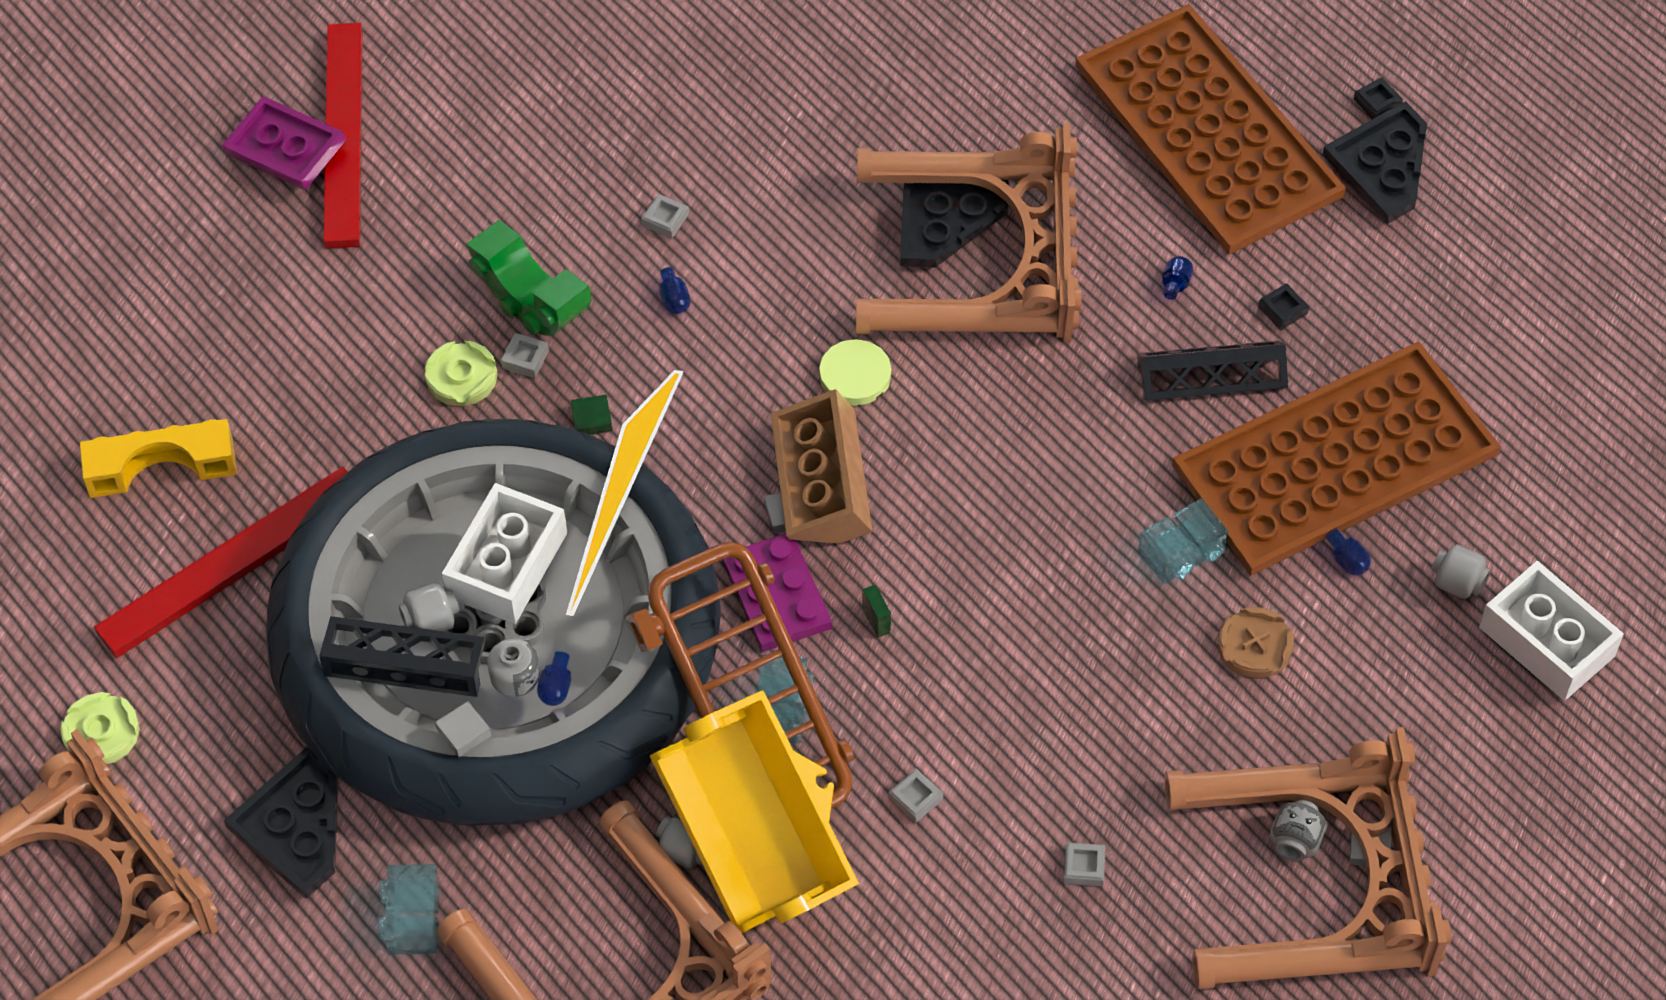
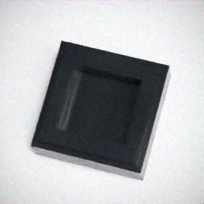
(1377, 98)
(1283, 306)

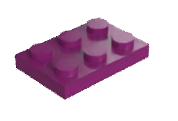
(284, 142)
(792, 591)

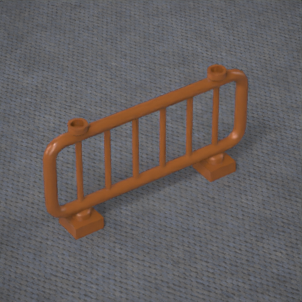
(649, 627)

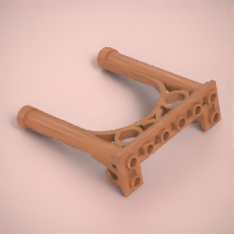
(1039, 306)
(169, 919)
(1405, 943)
(731, 956)

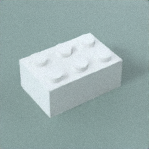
(505, 553)
(1551, 630)

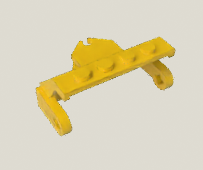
(755, 814)

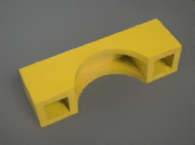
(114, 461)

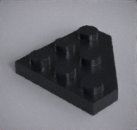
(1383, 160)
(944, 219)
(293, 822)

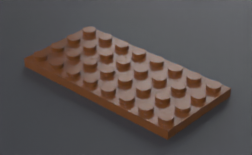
(1210, 128)
(1336, 456)

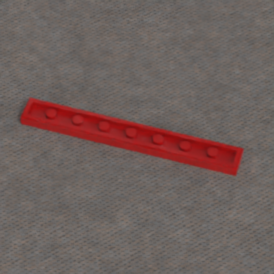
(344, 113)
(209, 573)

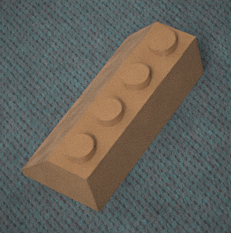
(821, 470)

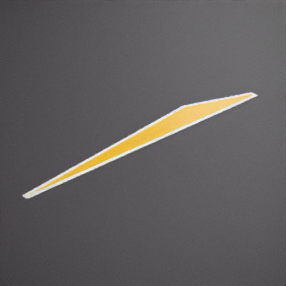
(627, 459)

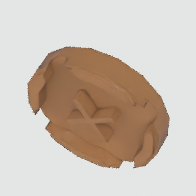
(1255, 643)

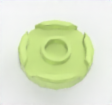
(856, 370)
(461, 373)
(105, 719)

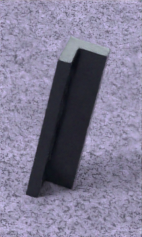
(1208, 356)
(401, 669)

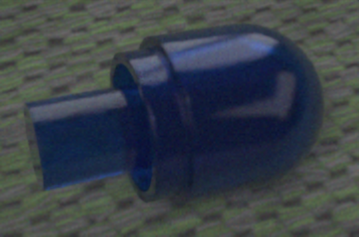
(1176, 276)
(673, 292)
(1349, 553)
(555, 680)

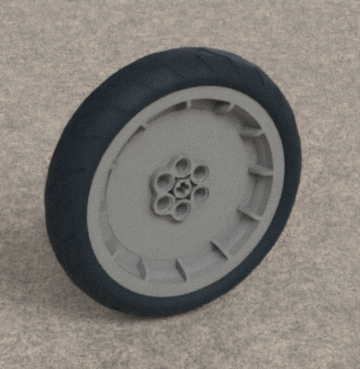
(393, 531)

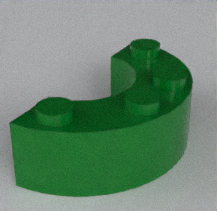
(522, 286)

